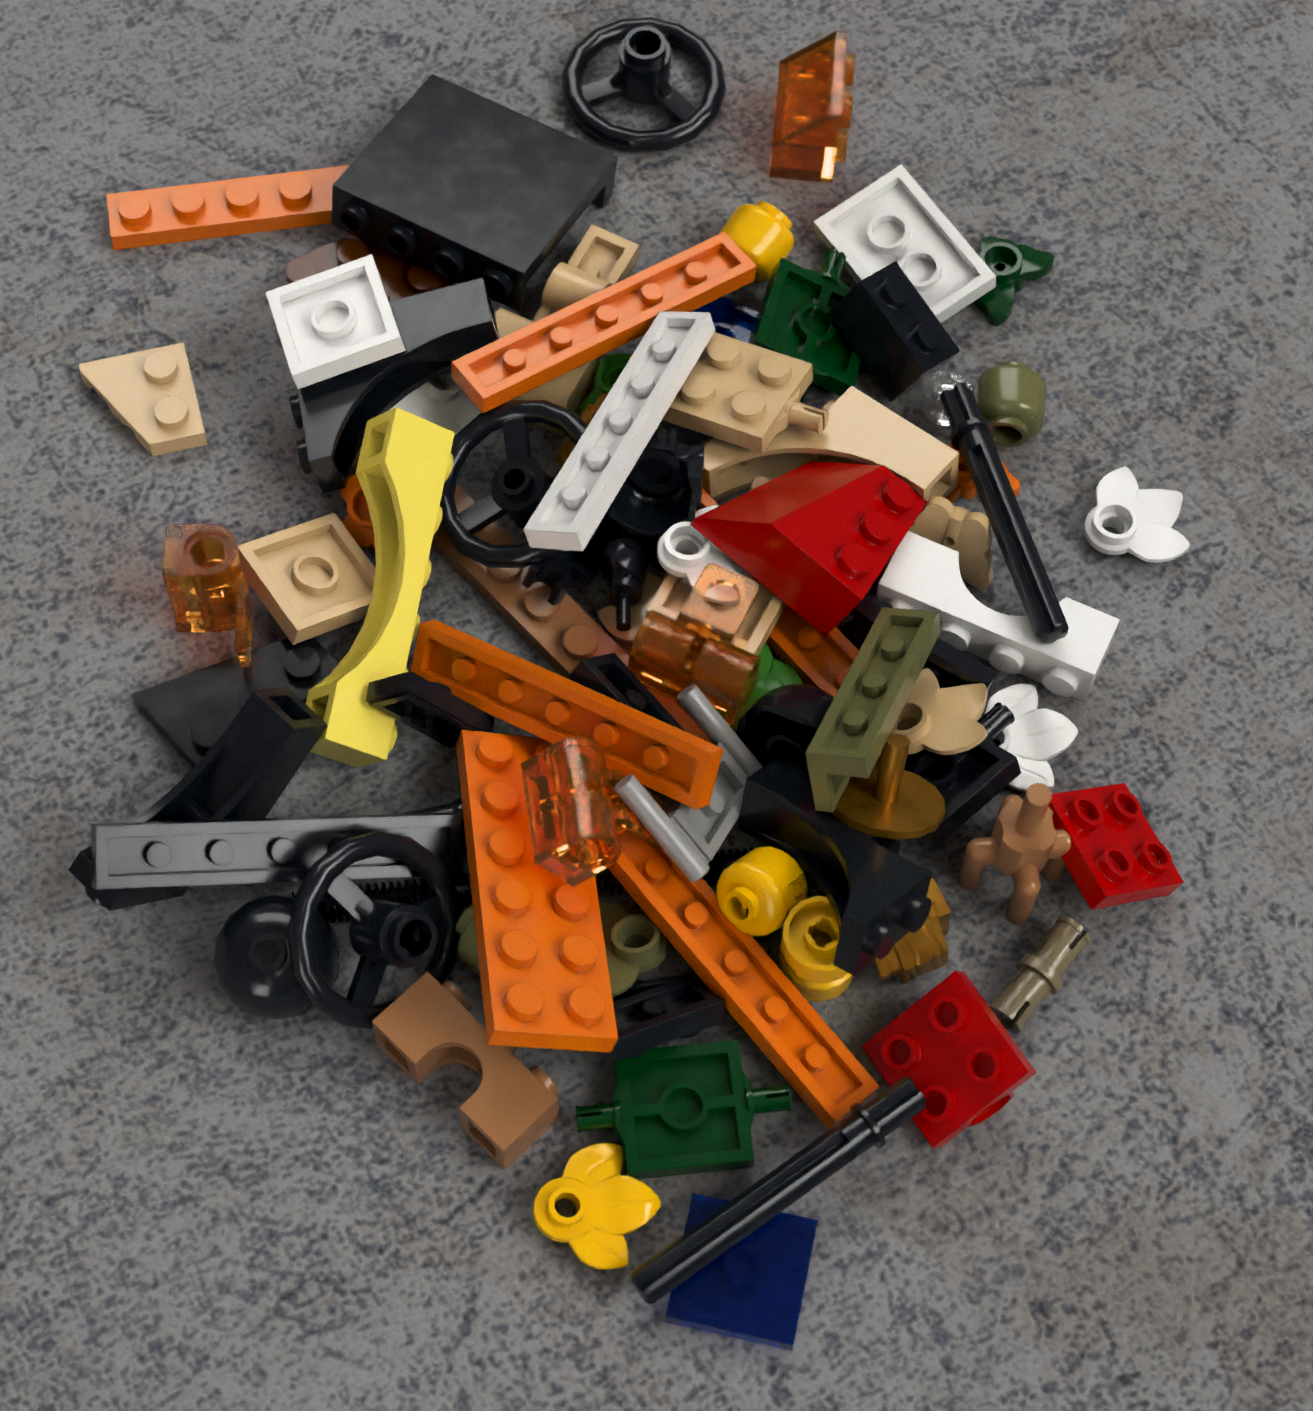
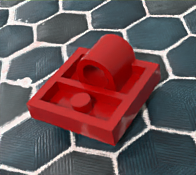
(1112, 847)
(952, 1055)

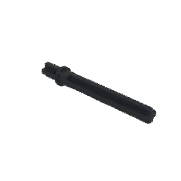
(974, 439)
(779, 1189)

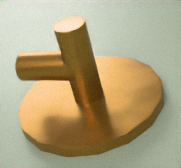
(891, 799)

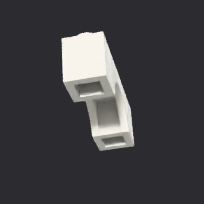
(929, 579)

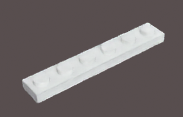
(619, 432)

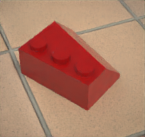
(816, 534)

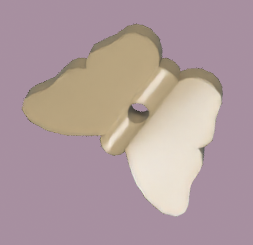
(962, 532)

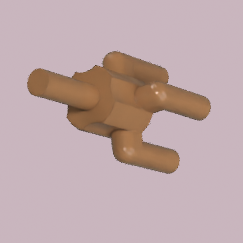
(1019, 847)

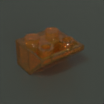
(812, 109)

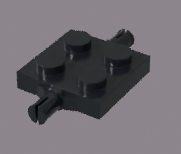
(969, 777)

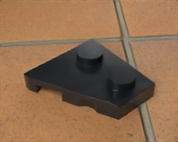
(663, 1012)

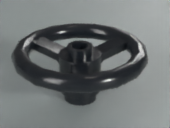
(643, 79)
(515, 486)
(379, 929)

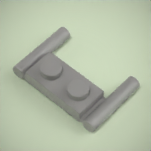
(690, 834)

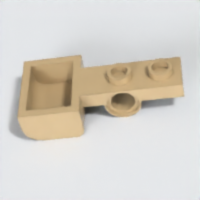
(595, 265)

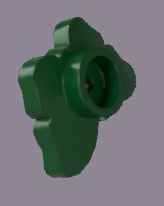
(1012, 267)

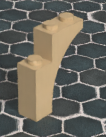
(855, 433)

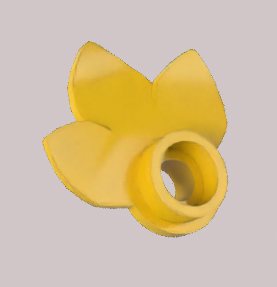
(605, 1205)

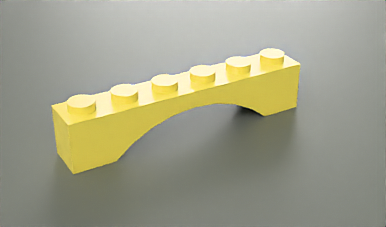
(403, 481)

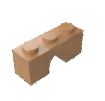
(434, 1028)

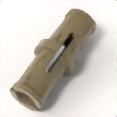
(1040, 973)

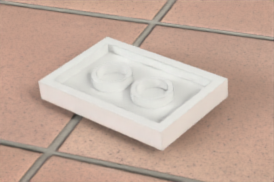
(903, 225)

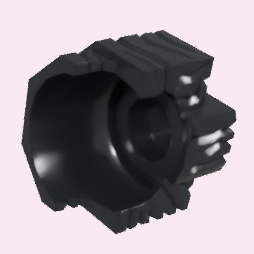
(661, 486)

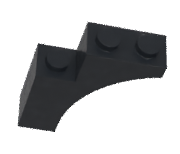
(435, 332)
(232, 781)
(866, 881)

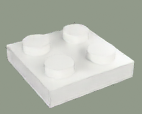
(335, 321)

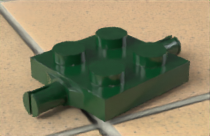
(797, 322)
(684, 1110)

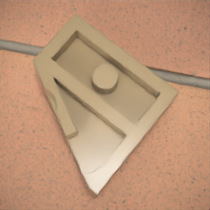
(151, 395)

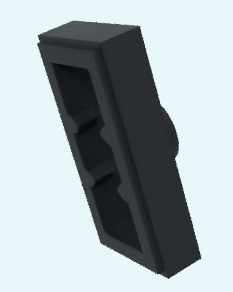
(427, 707)

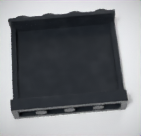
(470, 189)

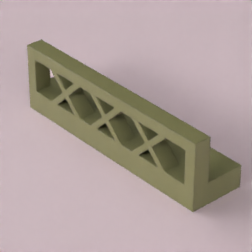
(869, 701)

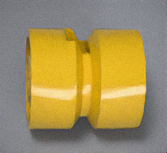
(809, 950)

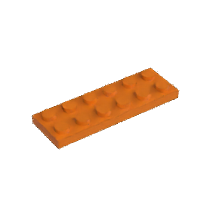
(534, 932)

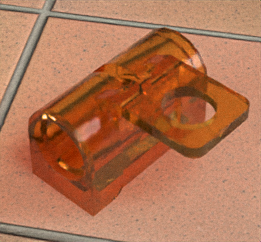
(208, 583)
(700, 647)
(576, 810)

